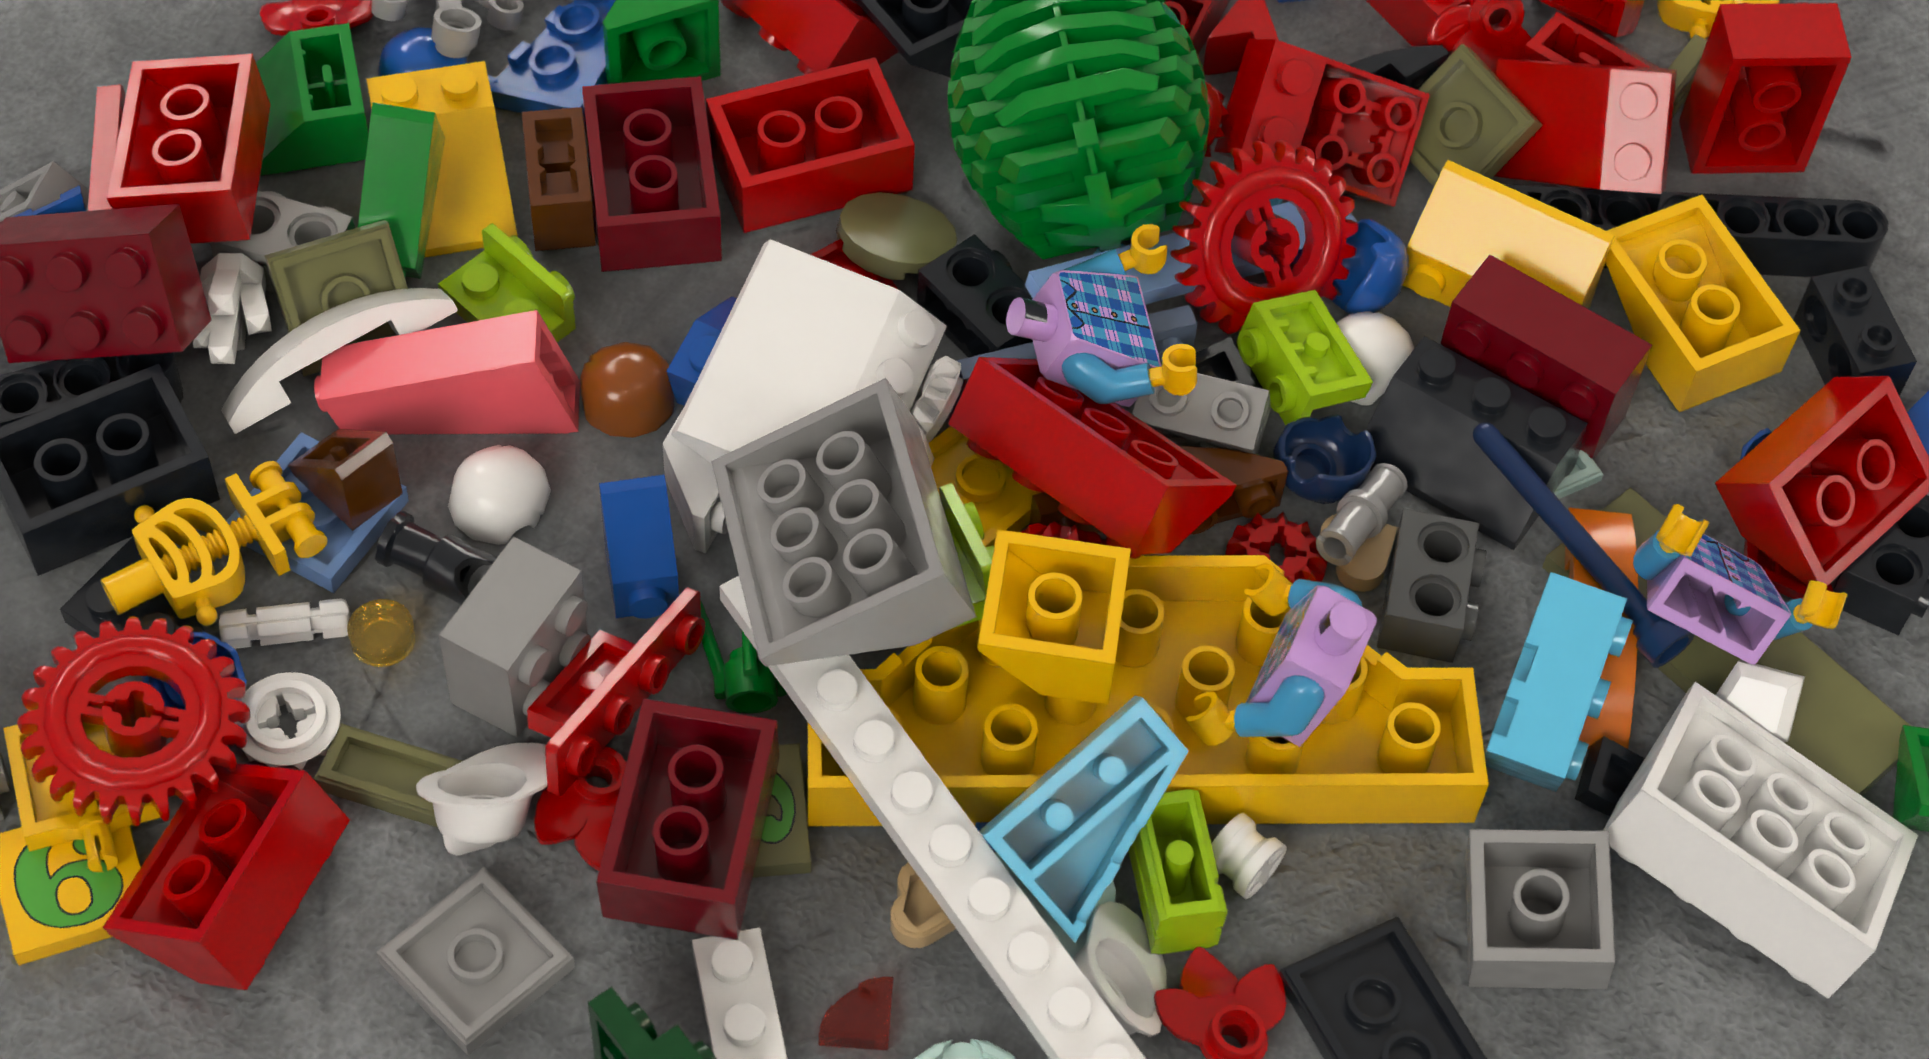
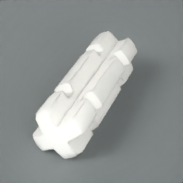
(284, 623)

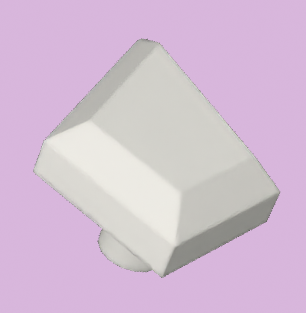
(1764, 696)

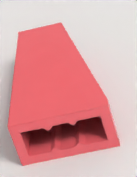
(454, 380)

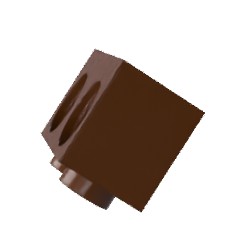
(558, 179)

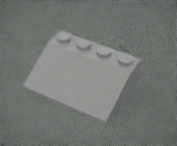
(842, 533)

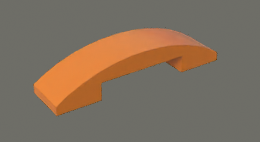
(1617, 538)

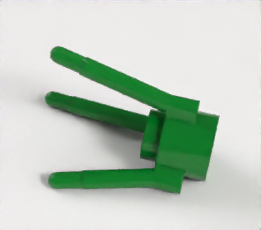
(743, 679)

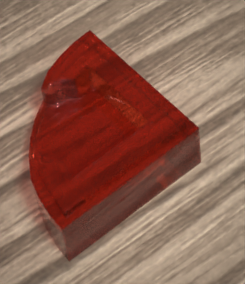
(860, 1017)

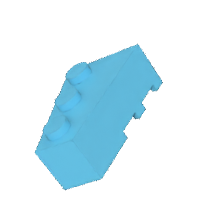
(1558, 683)
(1086, 811)

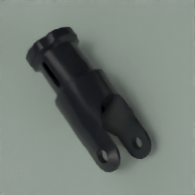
(441, 561)

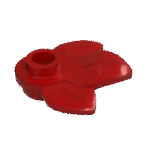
(306, 14)
(1471, 27)
(583, 810)
(1219, 1004)

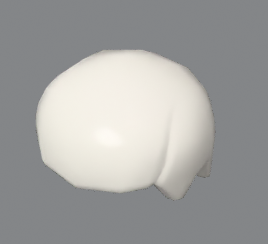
(1380, 347)
(498, 493)

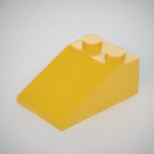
(472, 169)
(1698, 304)

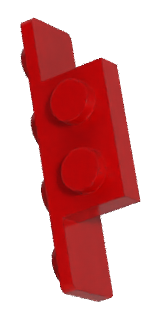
(606, 687)

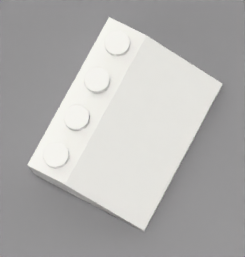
(799, 344)
(1763, 841)

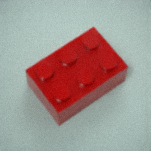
(1764, 87)
(809, 144)

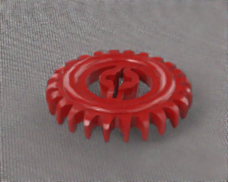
(1241, 221)
(133, 719)

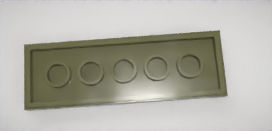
(1836, 718)

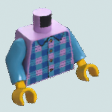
(1096, 329)
(1724, 592)
(1304, 668)

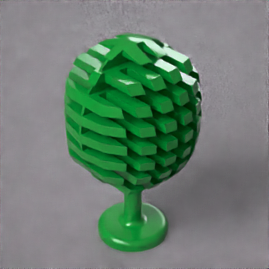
(1078, 118)

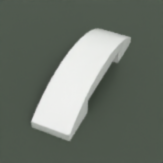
(259, 389)

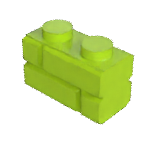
(1178, 876)

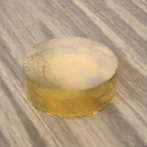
(381, 632)

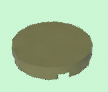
(893, 234)

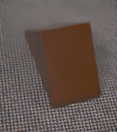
(351, 473)

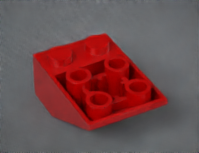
(1333, 108)

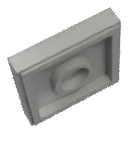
(475, 960)

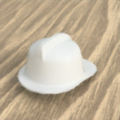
(485, 795)
(1123, 968)

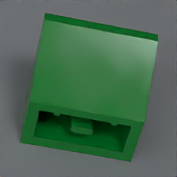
(313, 100)

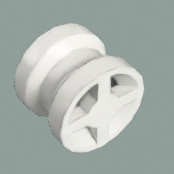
(1246, 855)

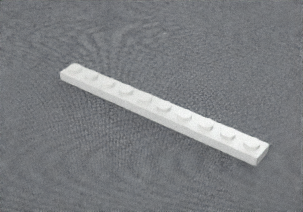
(948, 854)

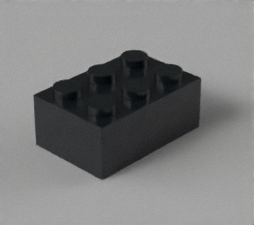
(92, 461)

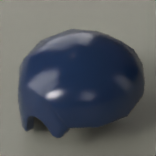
(1324, 458)

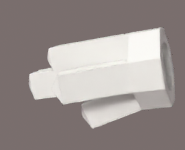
(235, 300)

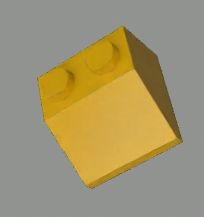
(1055, 613)

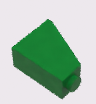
(402, 178)

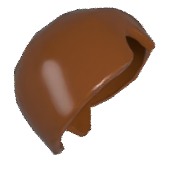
(626, 390)

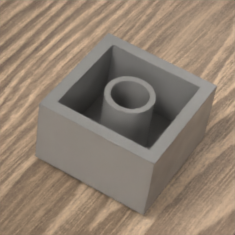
(514, 635)
(1539, 909)

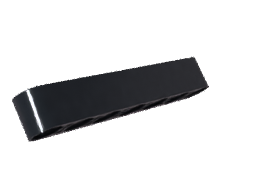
(1774, 232)

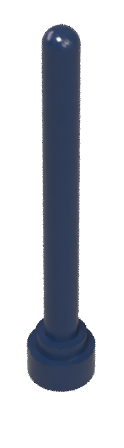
(1657, 637)

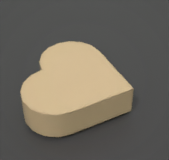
(1370, 561)
(915, 914)

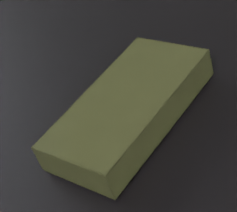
(380, 773)

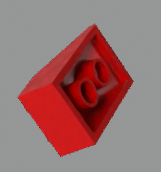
(1598, 121)

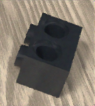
(971, 295)
(1852, 329)
(1901, 560)

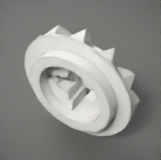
(937, 395)
(310, 704)

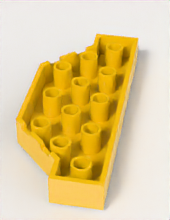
(1388, 751)

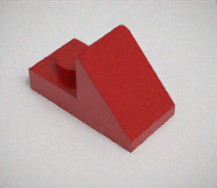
(1229, 38)

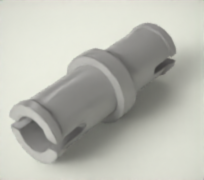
(1361, 514)

